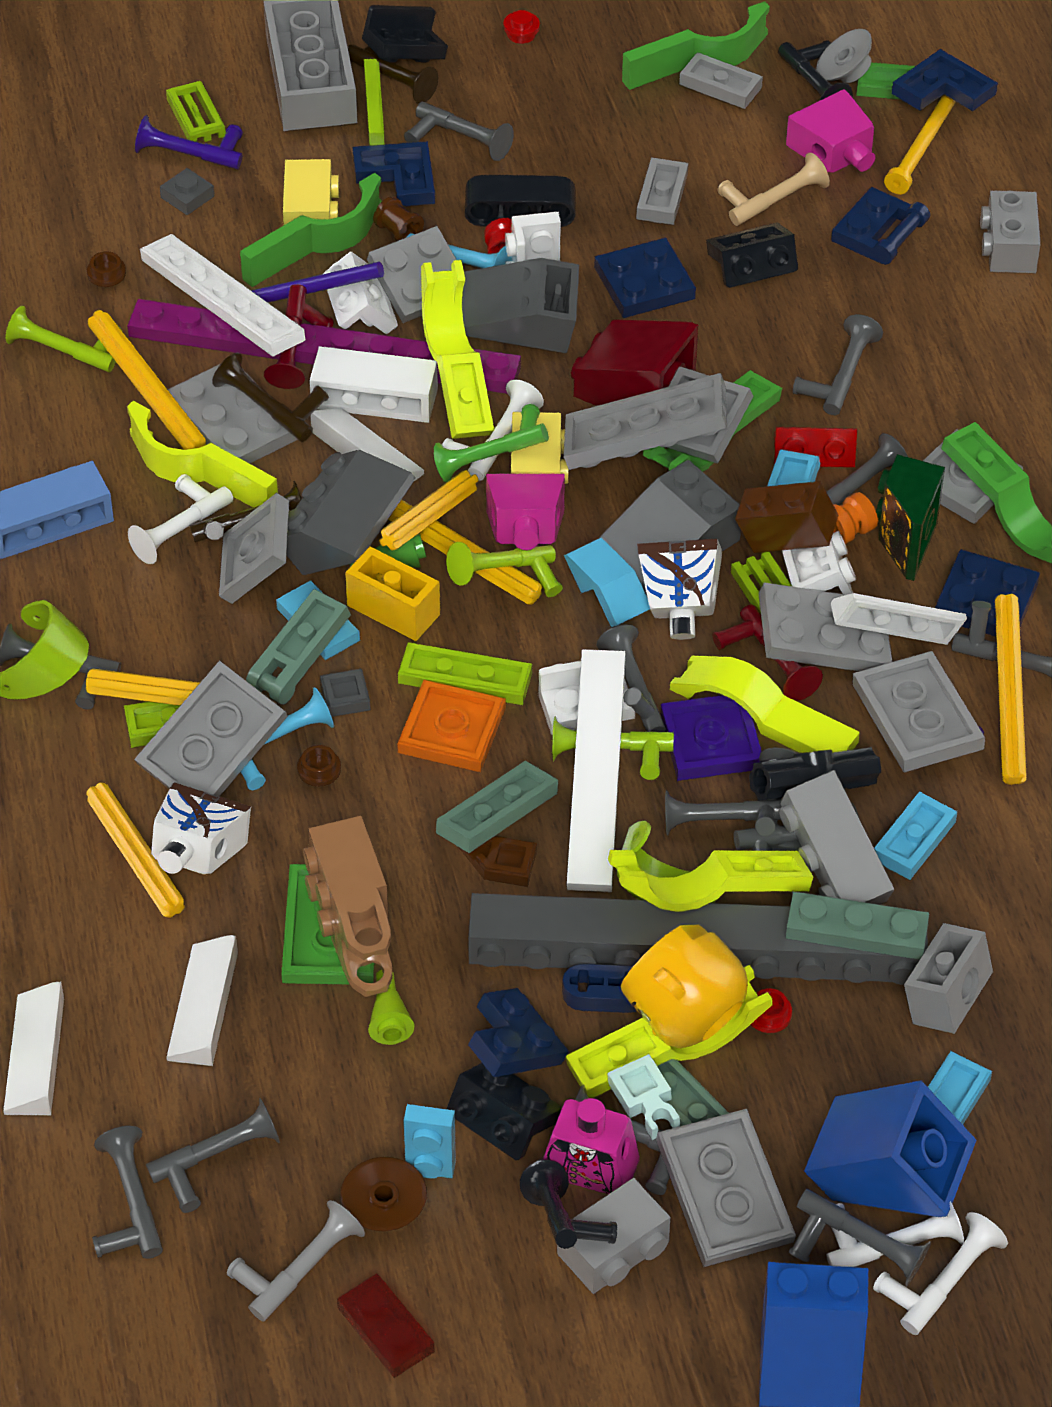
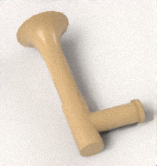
(812, 173)

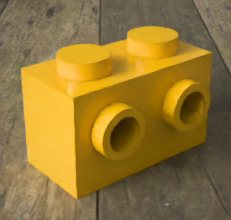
(393, 593)

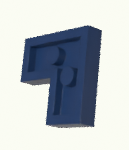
(944, 75)
(404, 164)
(518, 1036)

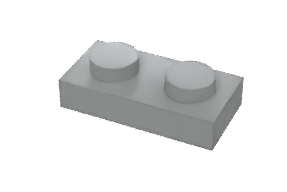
(721, 80)
(662, 191)

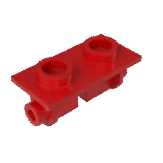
(833, 445)

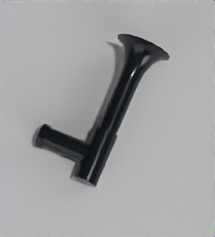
(800, 63)
(545, 1185)

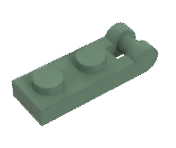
(298, 646)

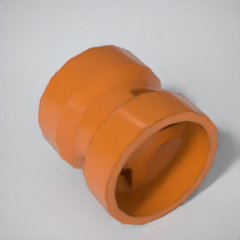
(855, 517)

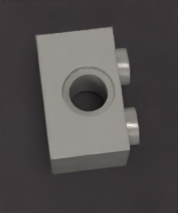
(948, 978)

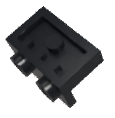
(754, 254)

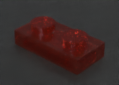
(385, 1325)

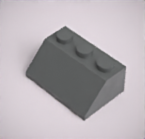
(344, 510)

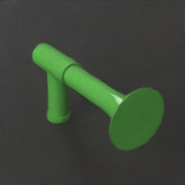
(529, 434)

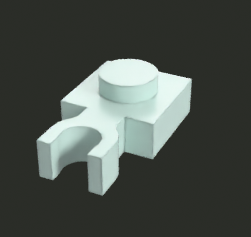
(644, 1090)

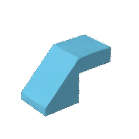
(611, 578)

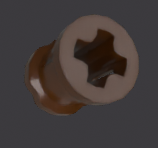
(397, 219)

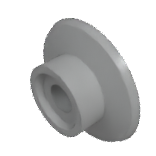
(846, 57)

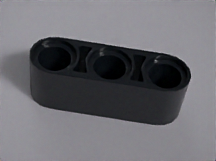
(516, 195)

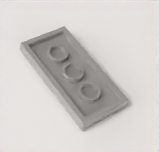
(645, 422)

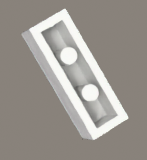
(376, 383)

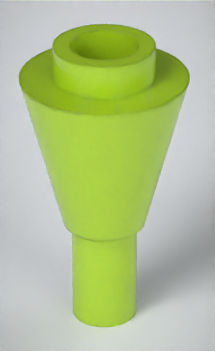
(390, 1019)

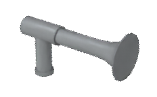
(271, 1295)

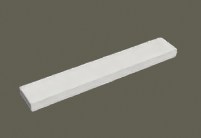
(222, 295)
(596, 770)

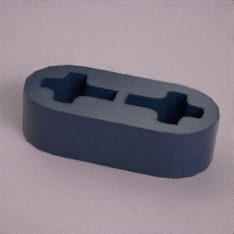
(603, 988)

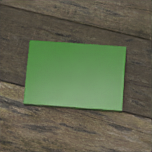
(306, 953)

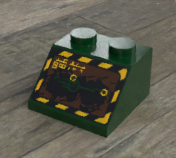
(909, 510)

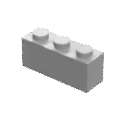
(834, 841)

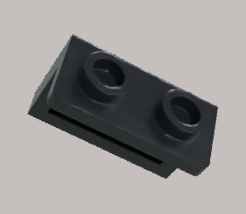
(403, 33)
(502, 1109)

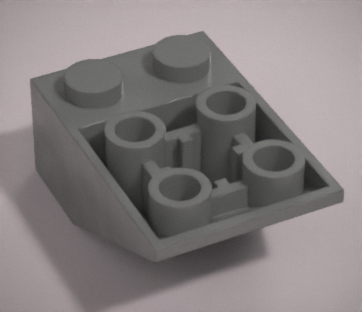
(522, 303)

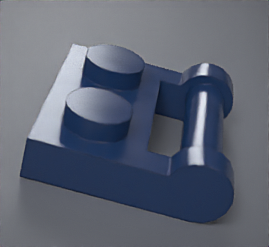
(872, 218)

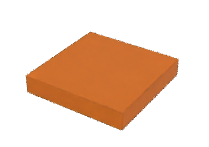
(451, 725)

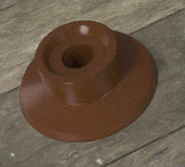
(384, 1179)

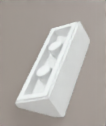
(348, 434)
(896, 618)
(203, 1001)
(34, 1051)

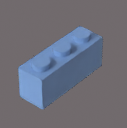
(53, 508)

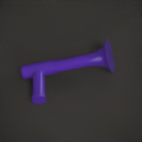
(223, 155)

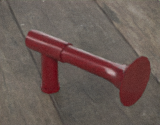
(285, 373)
(800, 680)

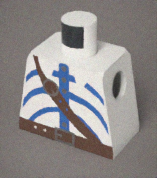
(681, 581)
(198, 830)

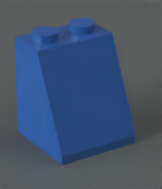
(892, 1150)
(813, 1335)

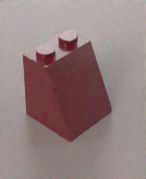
(634, 359)

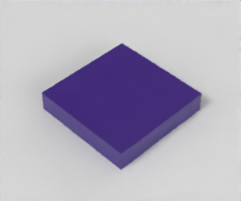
(710, 737)

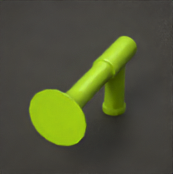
(23, 328)
(463, 563)
(649, 742)

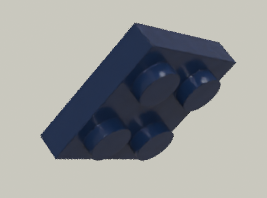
(644, 277)
(983, 579)

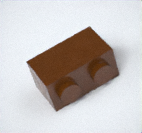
(787, 517)

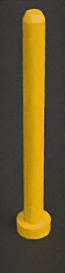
(899, 178)

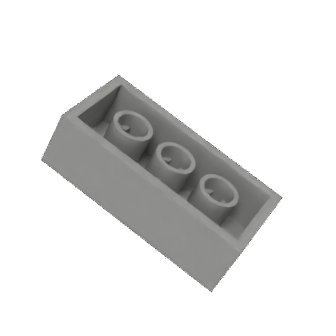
(310, 63)

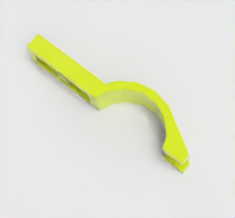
(457, 362)
(201, 464)
(774, 713)
(718, 874)
(636, 1040)

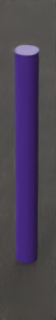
(323, 281)

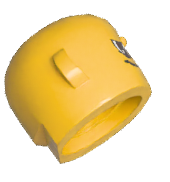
(687, 986)

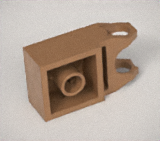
(351, 899)

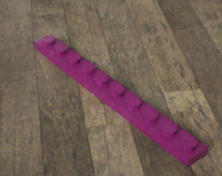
(206, 330)

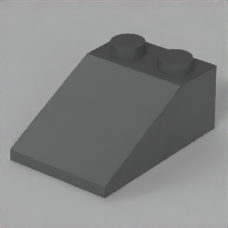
(675, 508)

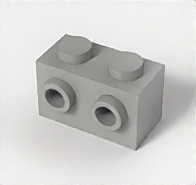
(1011, 231)
(641, 1235)

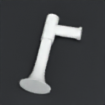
(521, 395)
(147, 541)
(981, 1236)
(855, 1254)

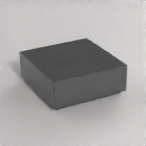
(345, 692)

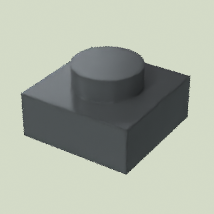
(187, 191)

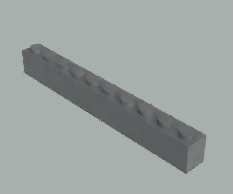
(619, 932)

